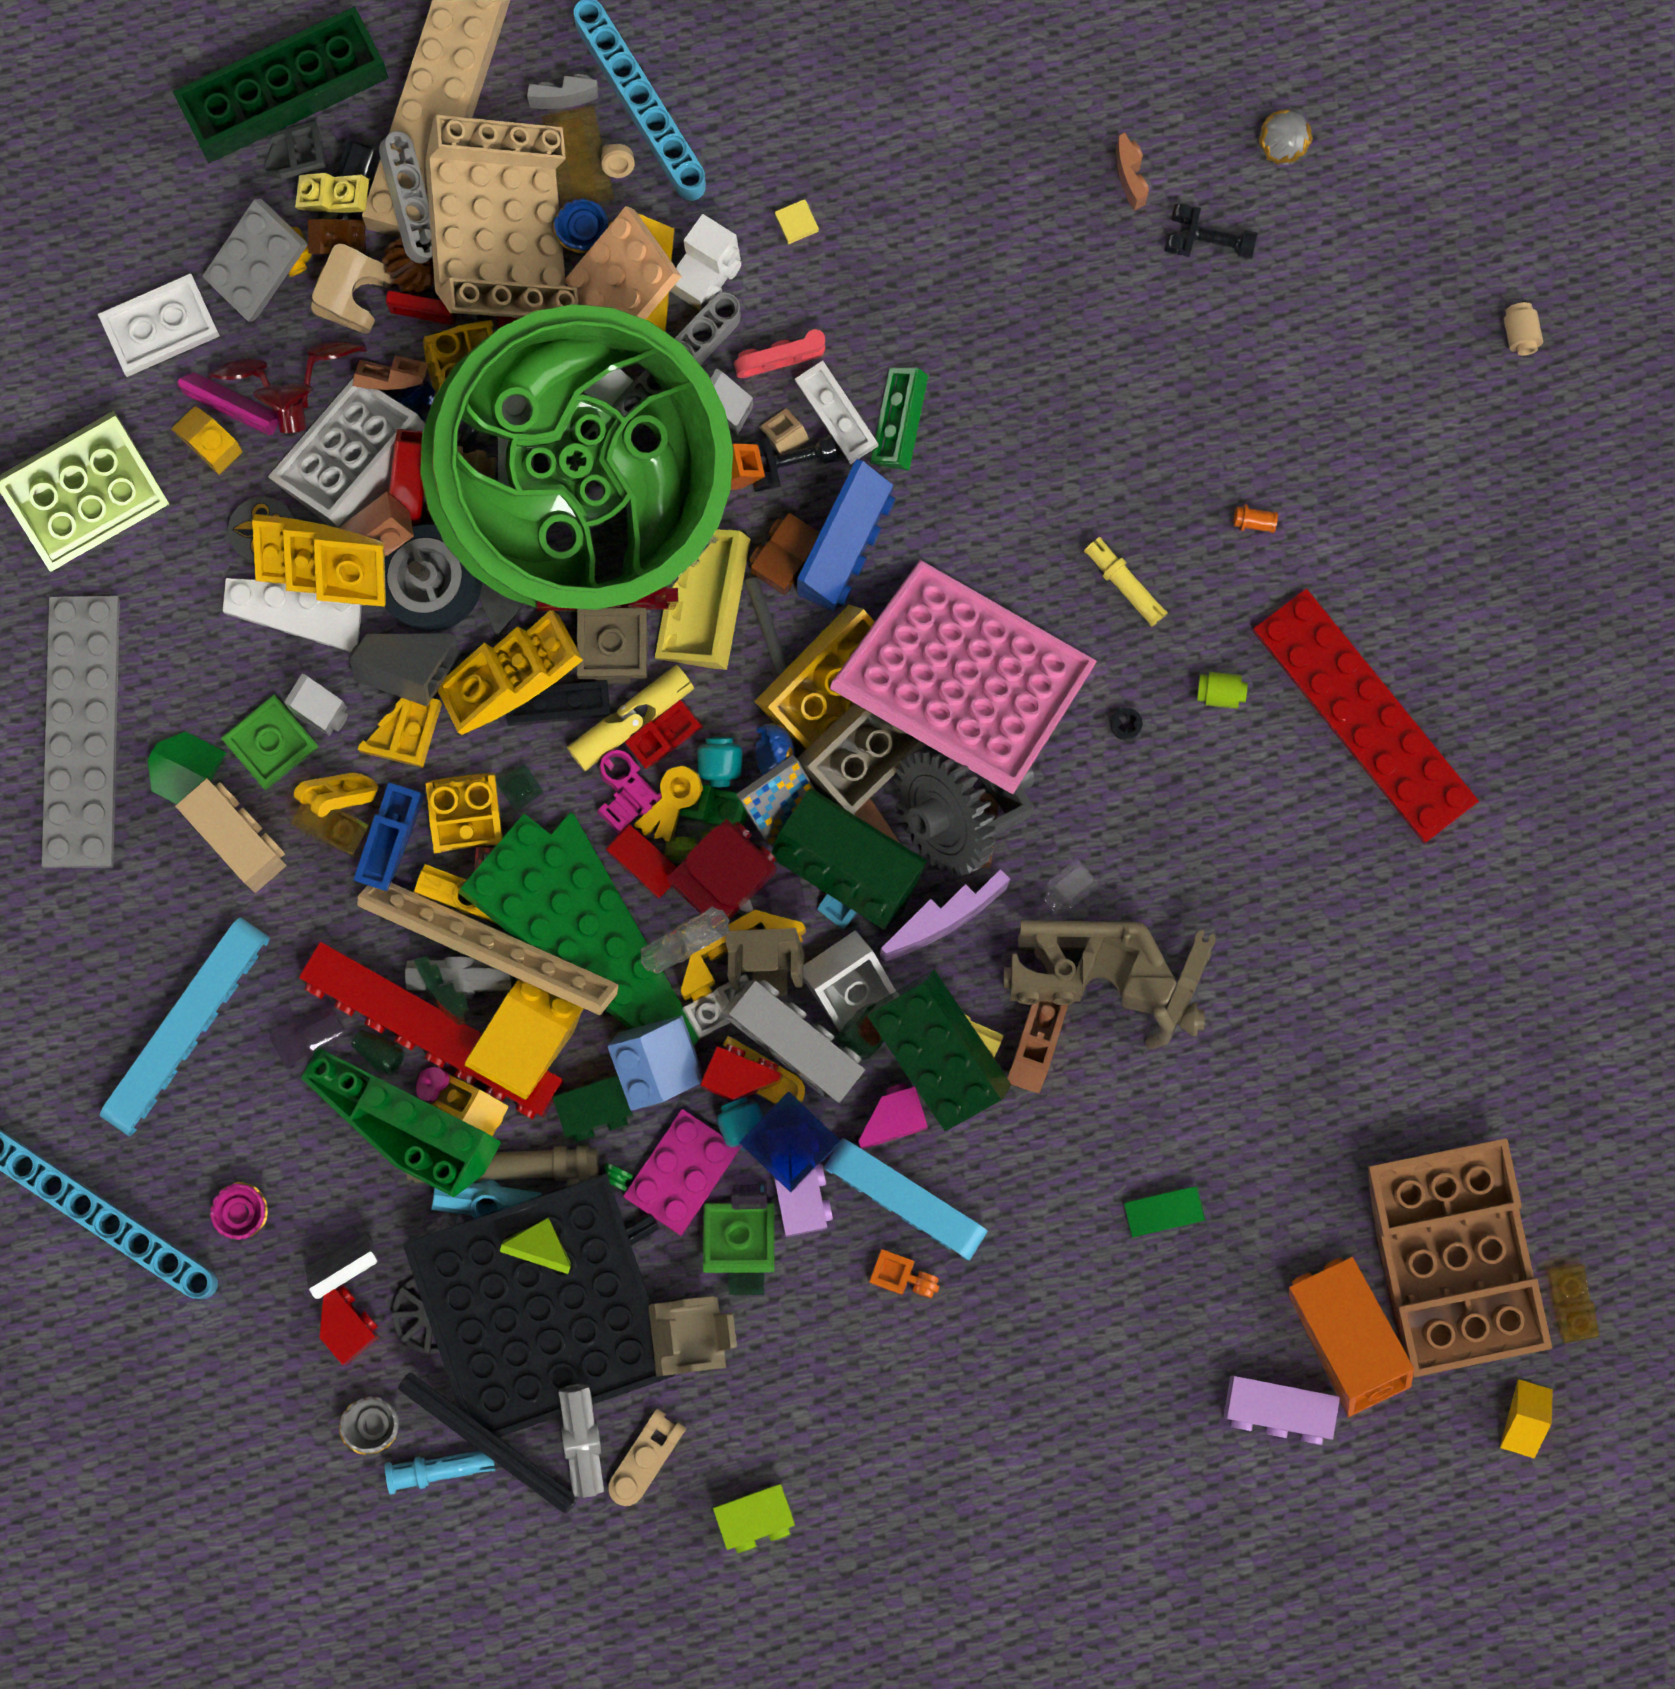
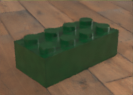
(939, 1050)

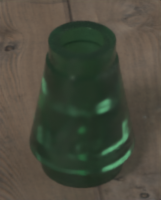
(378, 1051)

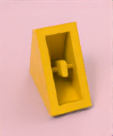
(1528, 1419)

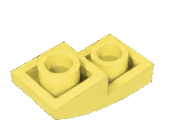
(332, 194)

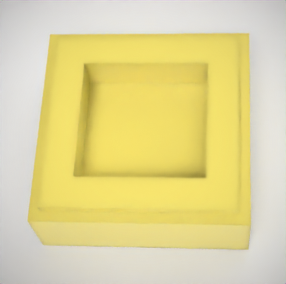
(796, 221)

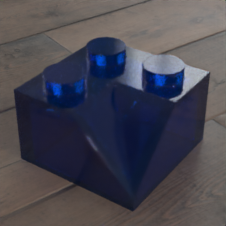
(789, 1142)

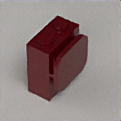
(723, 870)

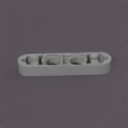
(407, 197)

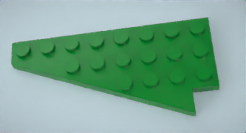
(563, 902)

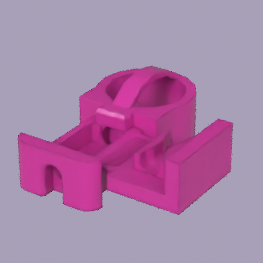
(634, 793)

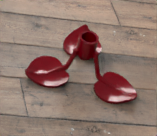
(286, 398)

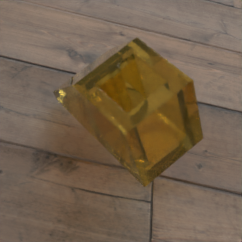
(334, 830)

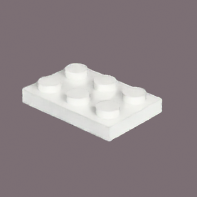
(158, 325)

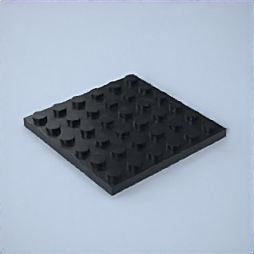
(526, 1330)

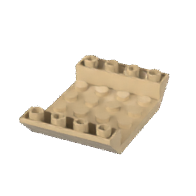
(495, 216)

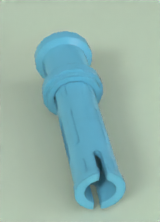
(422, 1471)

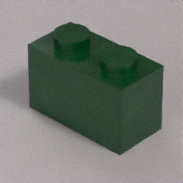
(593, 1108)

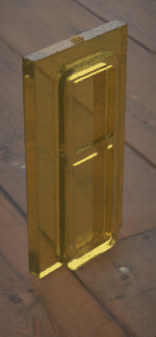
(581, 172)

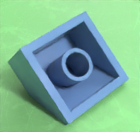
(655, 1062)

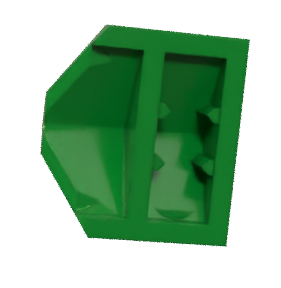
(182, 765)

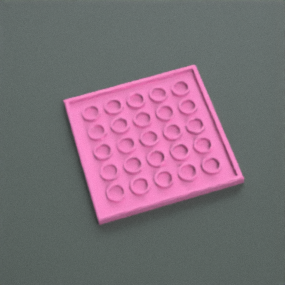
(964, 676)

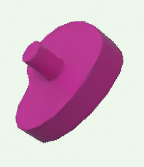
(430, 1084)

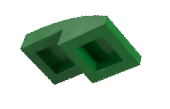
(715, 807)
(1164, 1211)

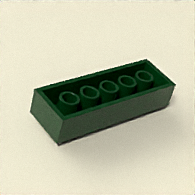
(281, 84)

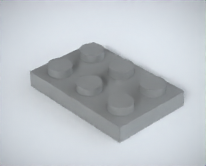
(255, 260)

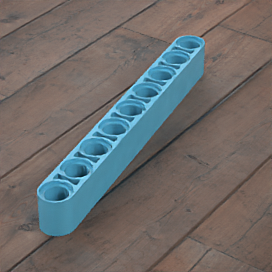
(97, 1215)

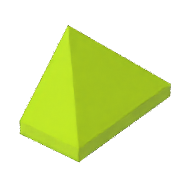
(538, 1245)

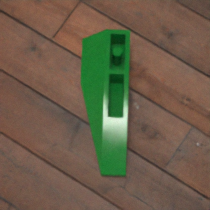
(403, 1127)

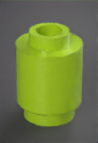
(1222, 690)

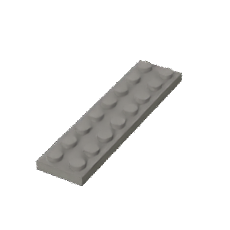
(81, 732)

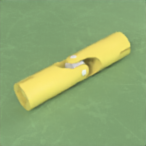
(619, 726)

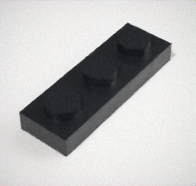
(564, 704)

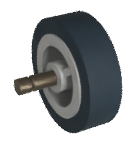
(428, 583)

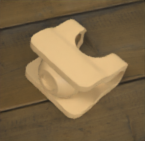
(337, 281)

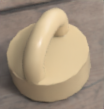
(617, 160)

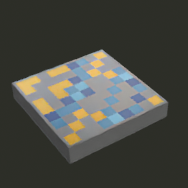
(775, 797)

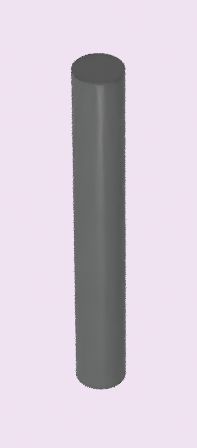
(766, 624)

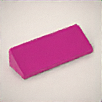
(229, 402)

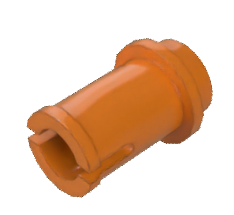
(1255, 519)

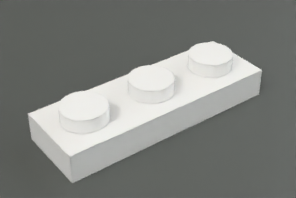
(836, 412)

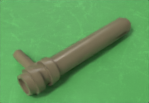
(559, 1163)

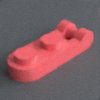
(780, 355)

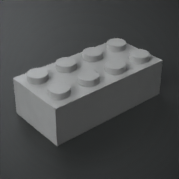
(793, 1041)

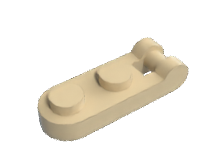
(644, 1460)

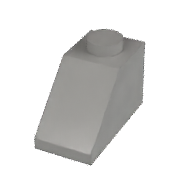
(316, 706)

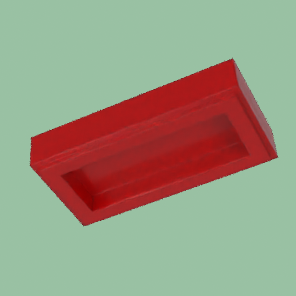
(419, 308)

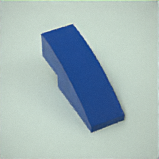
(388, 836)

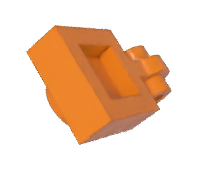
(894, 1272)

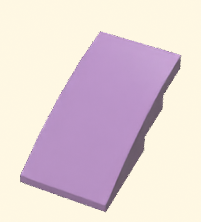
(935, 922)

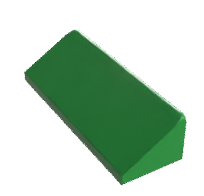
(903, 419)

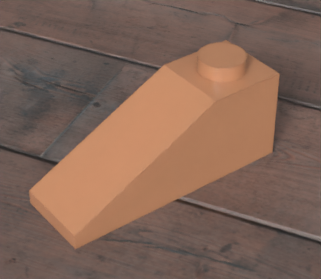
(384, 521)
(1037, 1045)

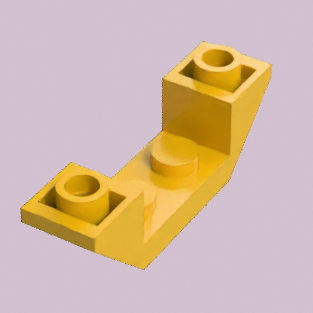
(698, 977)

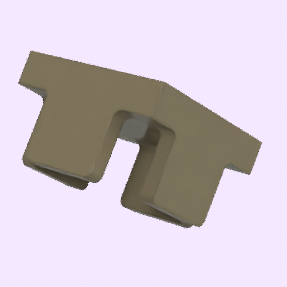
(612, 644)
(767, 955)
(690, 1335)

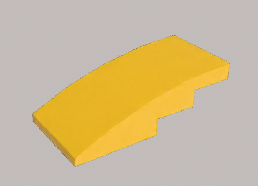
(319, 560)
(509, 674)

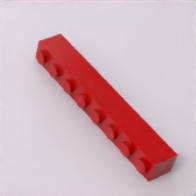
(413, 1022)

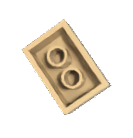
(233, 834)

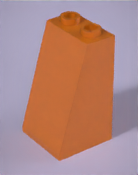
(1351, 1335)

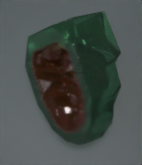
(860, 1034)

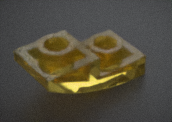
(1572, 1303)

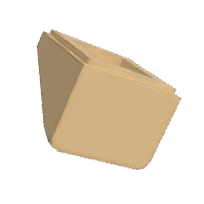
(784, 432)

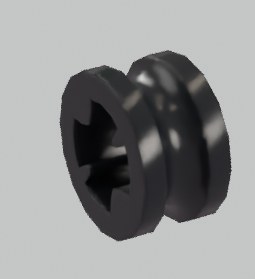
(1137, 726)

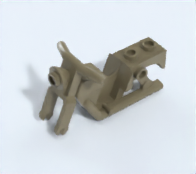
(1112, 951)

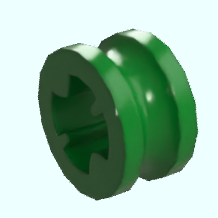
(617, 1176)

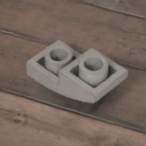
(574, 92)

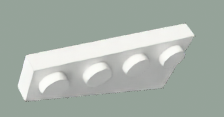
(294, 612)

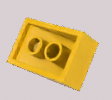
(524, 1038)

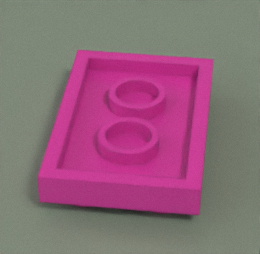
(681, 1172)

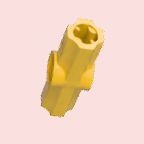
(444, 889)

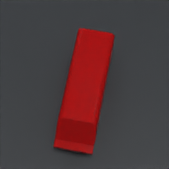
(405, 474)

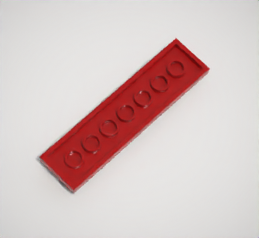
(1365, 716)

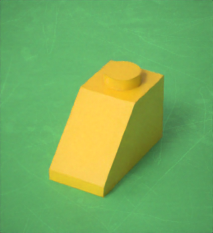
(207, 439)
(471, 1105)

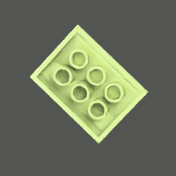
(81, 491)

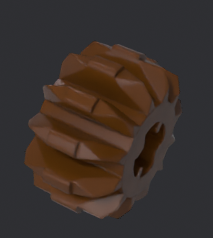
(406, 273)

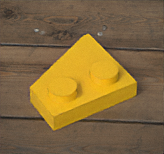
(404, 733)

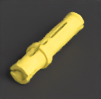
(1125, 581)

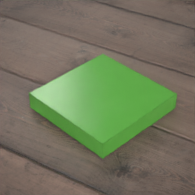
(269, 742)
(738, 1239)

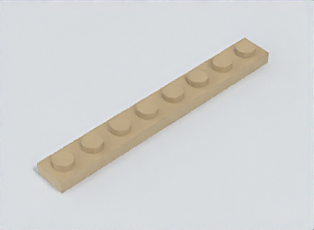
(490, 946)

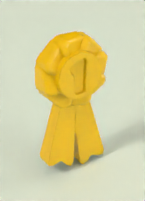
(679, 790)

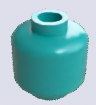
(719, 761)
(738, 1120)

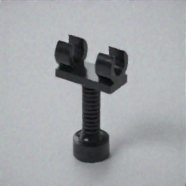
(1188, 215)
(822, 450)

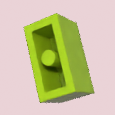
(754, 1517)

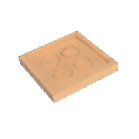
(624, 269)

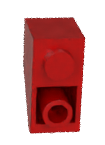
(736, 1076)
(343, 1327)

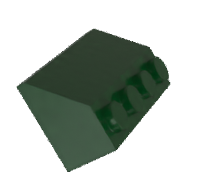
(848, 859)

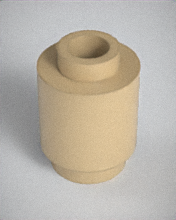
(1523, 328)

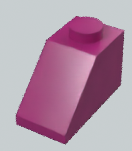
(894, 1117)

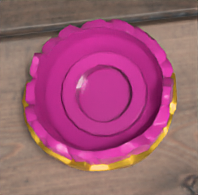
(230, 1214)

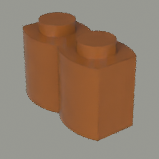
(784, 554)

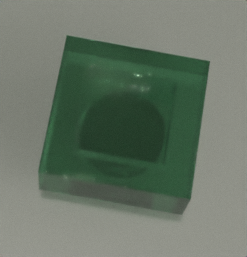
(519, 788)
(746, 1283)

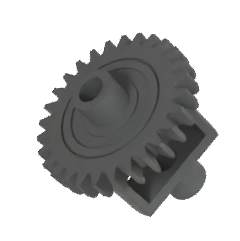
(947, 810)

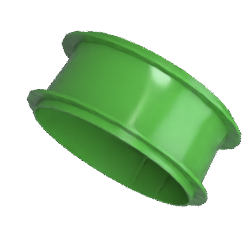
(669, 493)

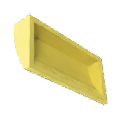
(707, 606)

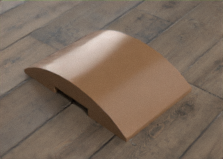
(1457, 1257)

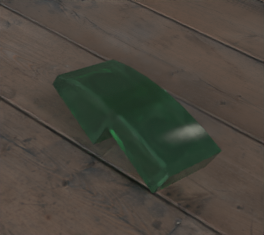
(445, 997)

